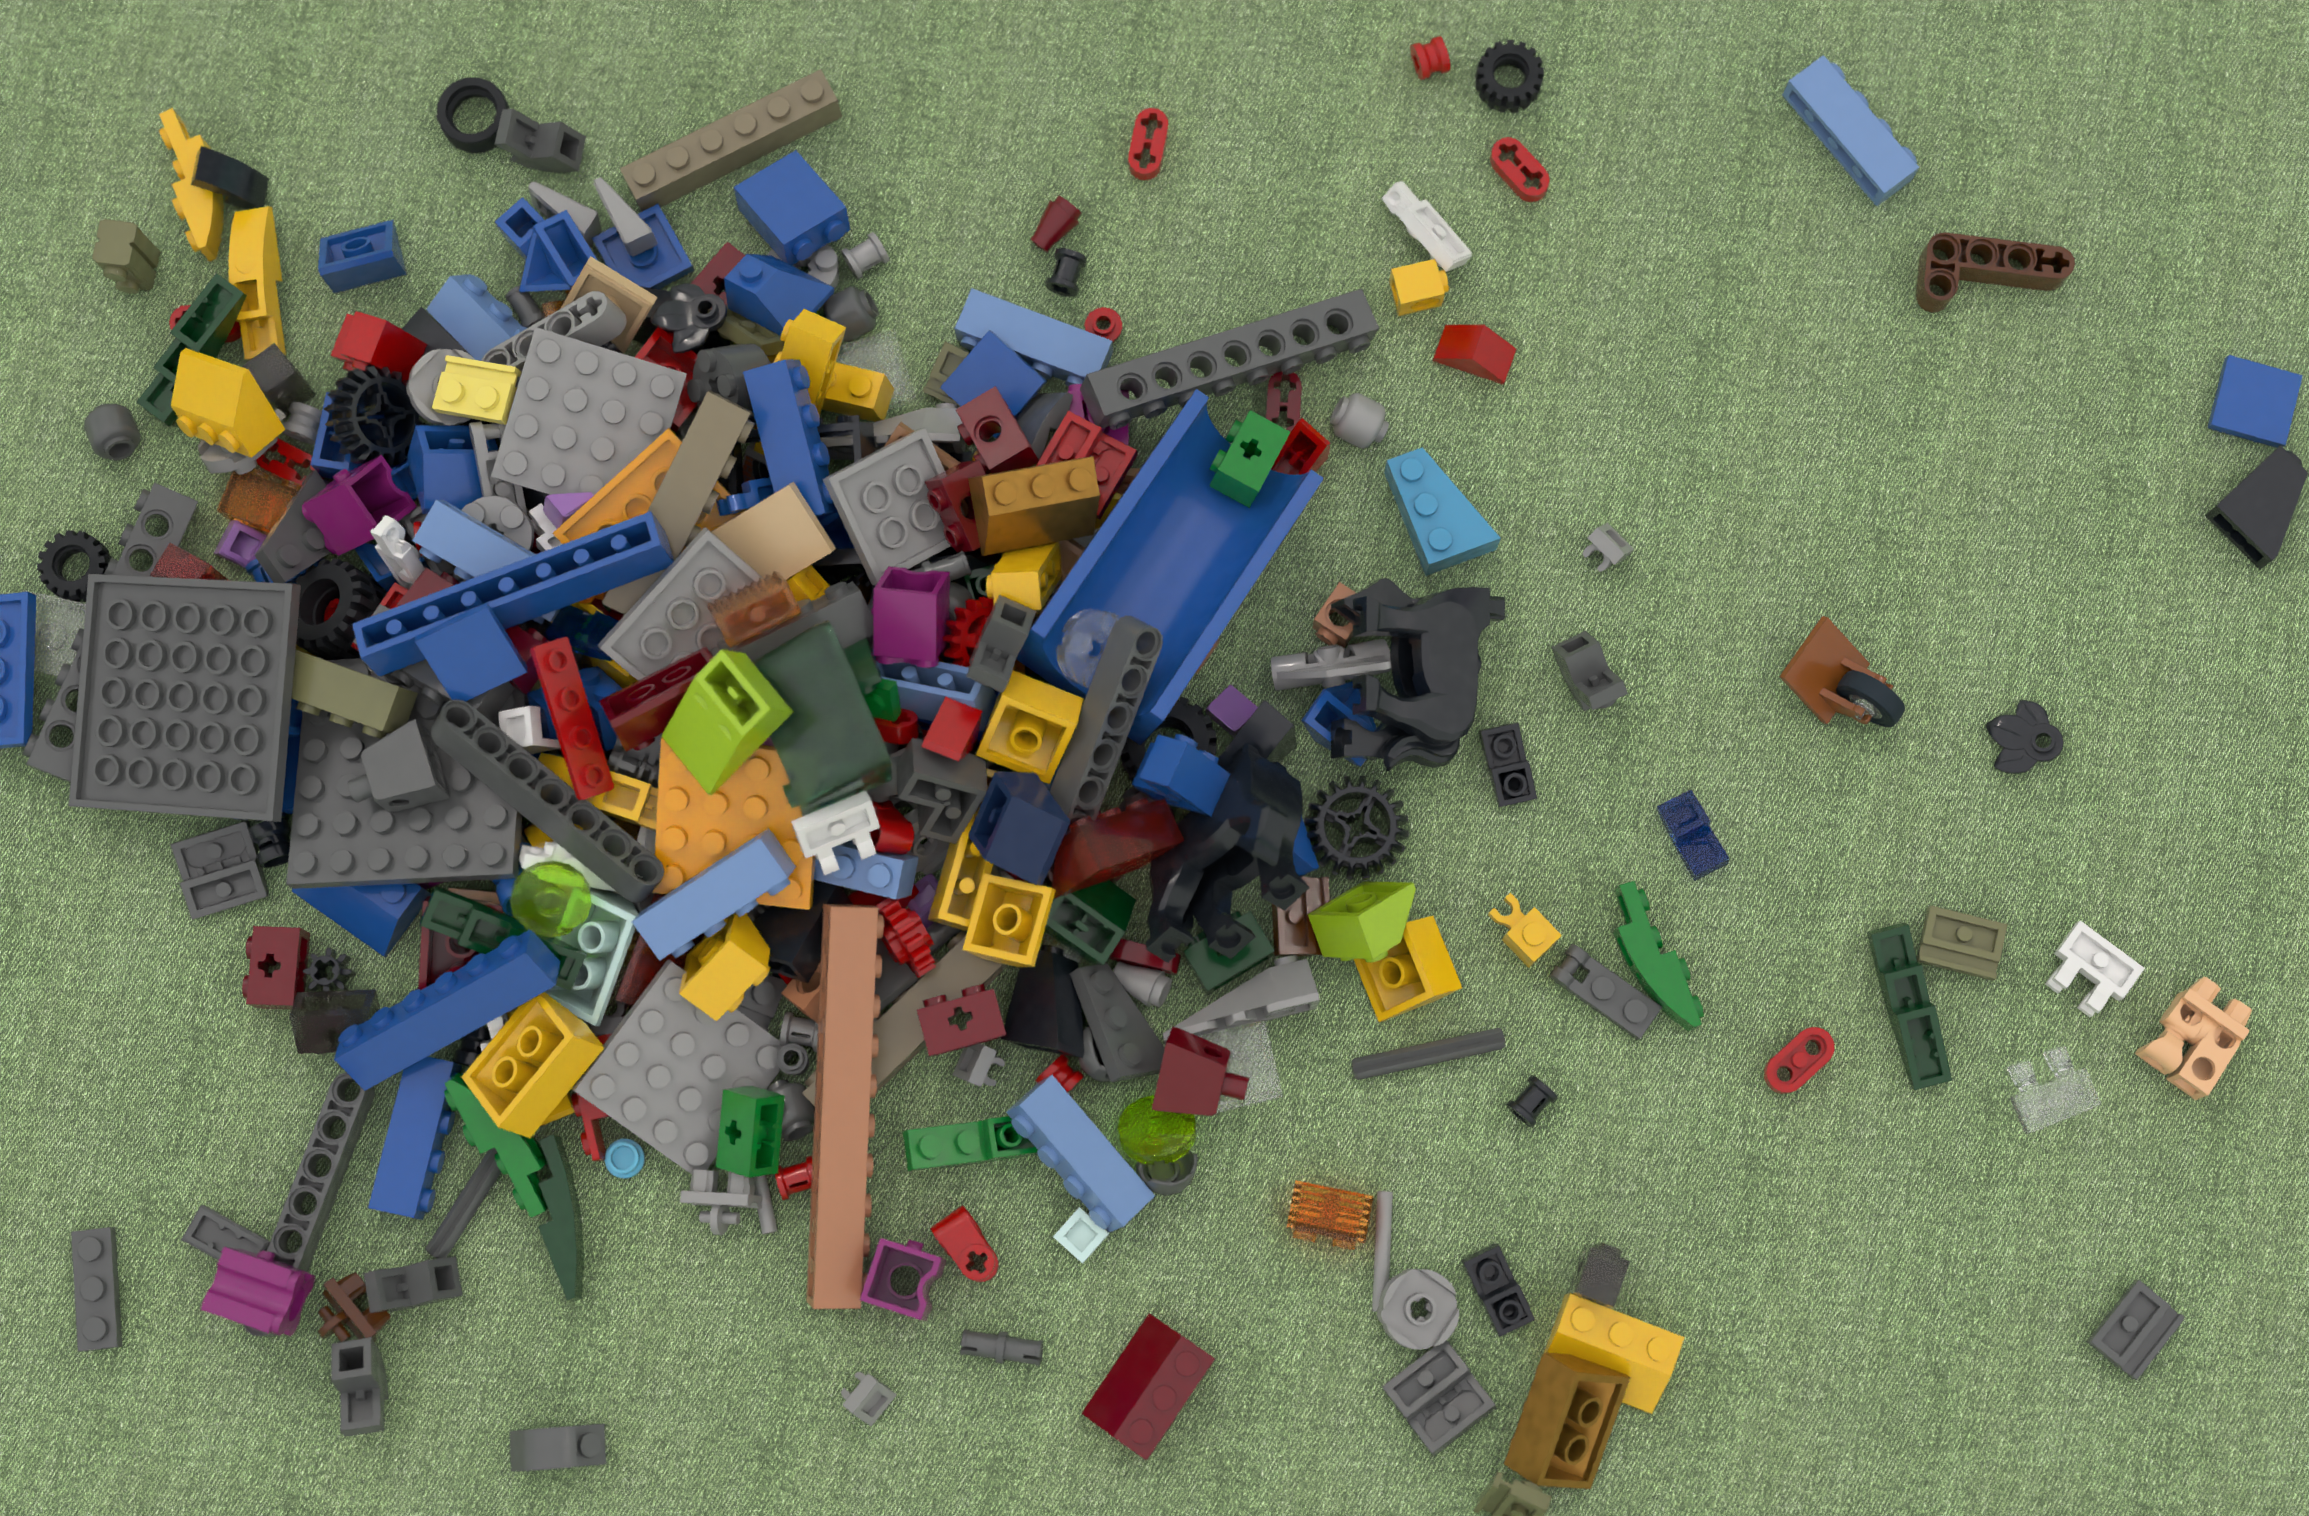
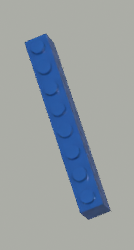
(521, 589)

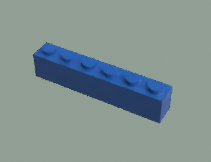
(447, 1009)

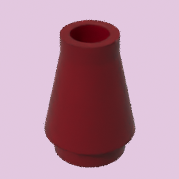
(1055, 223)

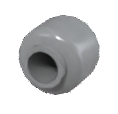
(1359, 420)

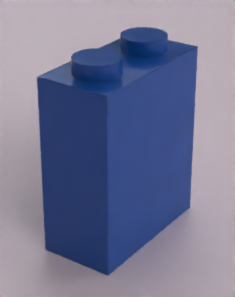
(792, 208)

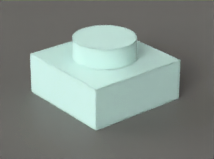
(1080, 1235)

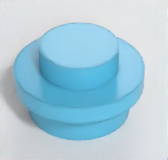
(624, 1158)

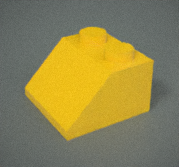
(1030, 726)
(1008, 921)
(725, 967)
(1411, 973)

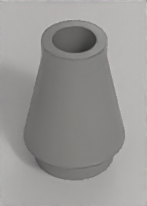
(1143, 983)

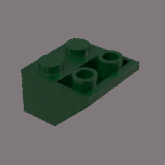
(1091, 920)

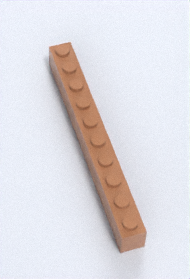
(843, 1105)

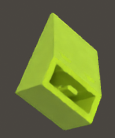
(724, 718)

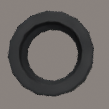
(453, 97)

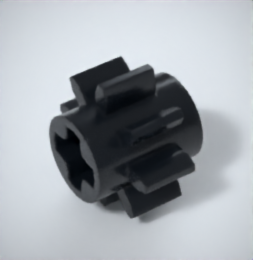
(339, 969)

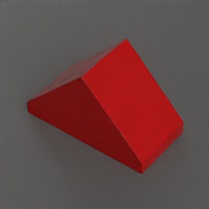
(1475, 351)
(1302, 451)
(954, 730)

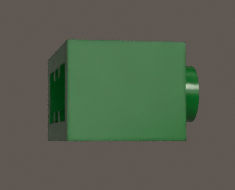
(1244, 477)
(750, 1131)

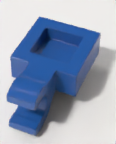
(753, 493)

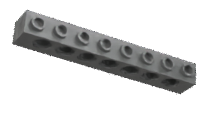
(1346, 312)
(158, 503)

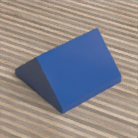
(361, 257)

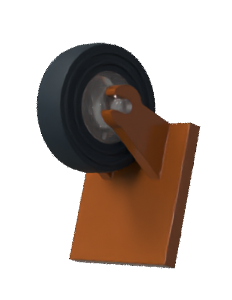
(1834, 678)

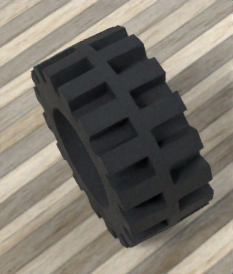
(1515, 56)
(59, 552)

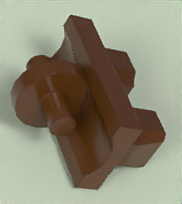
(341, 1298)

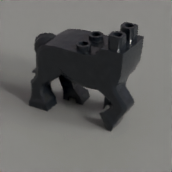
(1432, 672)
(1243, 838)

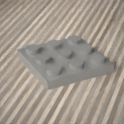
(888, 505)

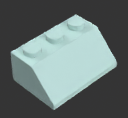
(605, 941)

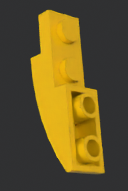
(198, 206)
(255, 271)
(628, 801)

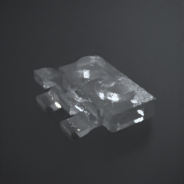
(2053, 1100)

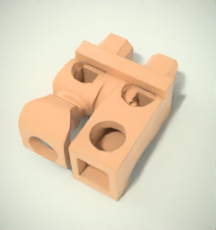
(2207, 1028)

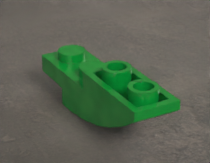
(1662, 975)
(964, 1144)
(515, 1153)

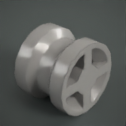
(303, 422)

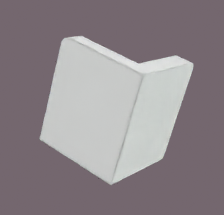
(525, 728)

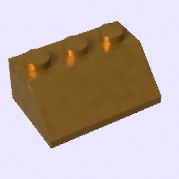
(1035, 505)
(1566, 1421)

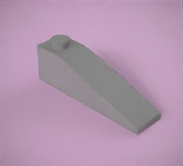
(939, 423)
(1269, 995)

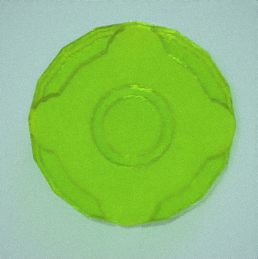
(550, 898)
(1154, 1134)

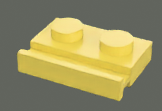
(476, 390)

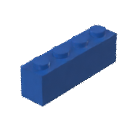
(789, 431)
(415, 1140)

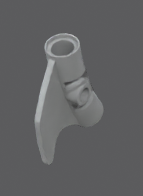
(1330, 665)

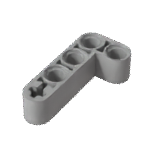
(587, 319)

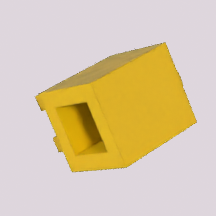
(1528, 934)

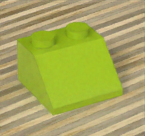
(1363, 920)

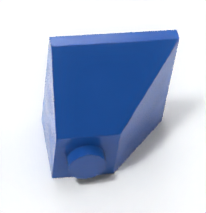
(772, 291)

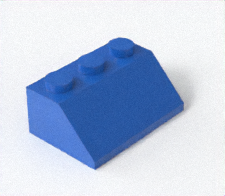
(369, 912)

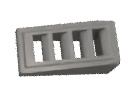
(551, 203)
(631, 228)

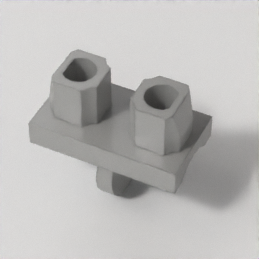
(704, 1193)

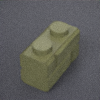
(126, 256)

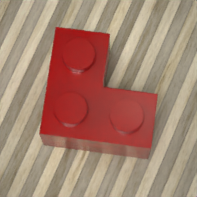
(376, 343)

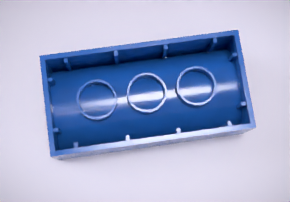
(1173, 560)

